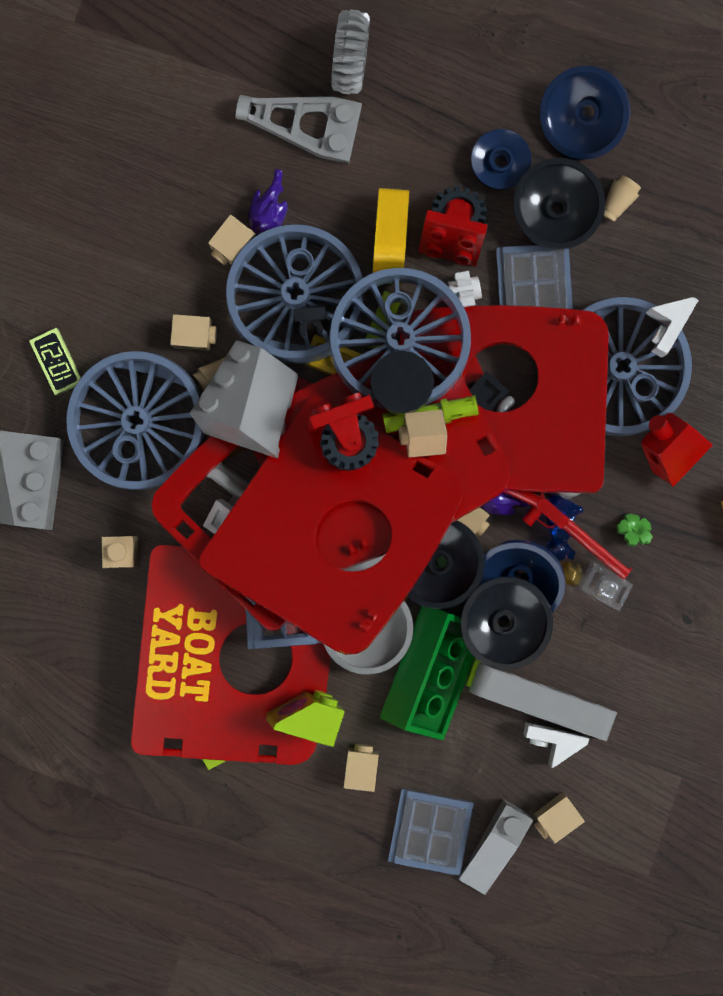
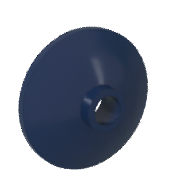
(505, 145)

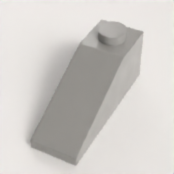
(496, 846)

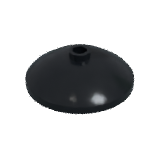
(565, 184)
(459, 578)
(527, 627)

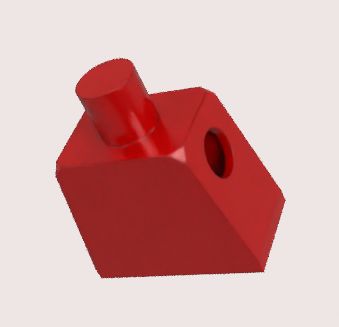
(673, 447)

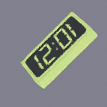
(56, 361)

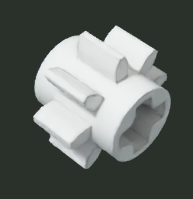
(466, 288)

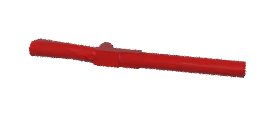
(543, 505)

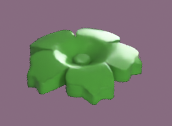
(635, 530)

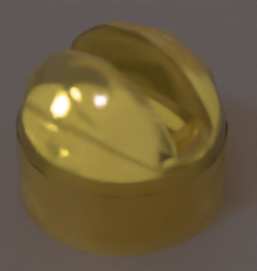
(572, 575)

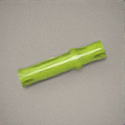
(451, 410)

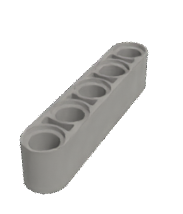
(543, 702)

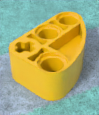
(391, 229)

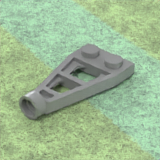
(340, 128)

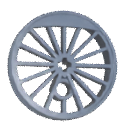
(399, 325)
(286, 352)
(154, 366)
(636, 372)

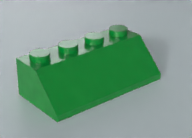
(429, 676)

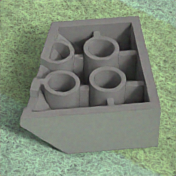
(247, 400)
(29, 479)

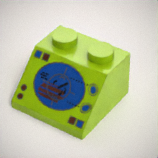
(309, 717)

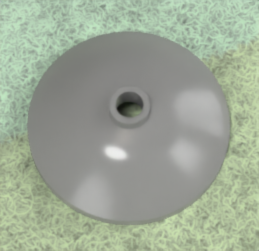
(385, 650)

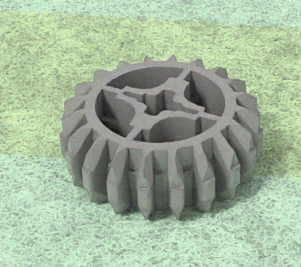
(350, 51)

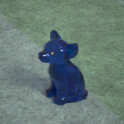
(559, 543)

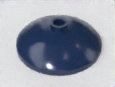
(565, 115)
(540, 565)

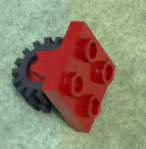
(455, 227)
(347, 435)

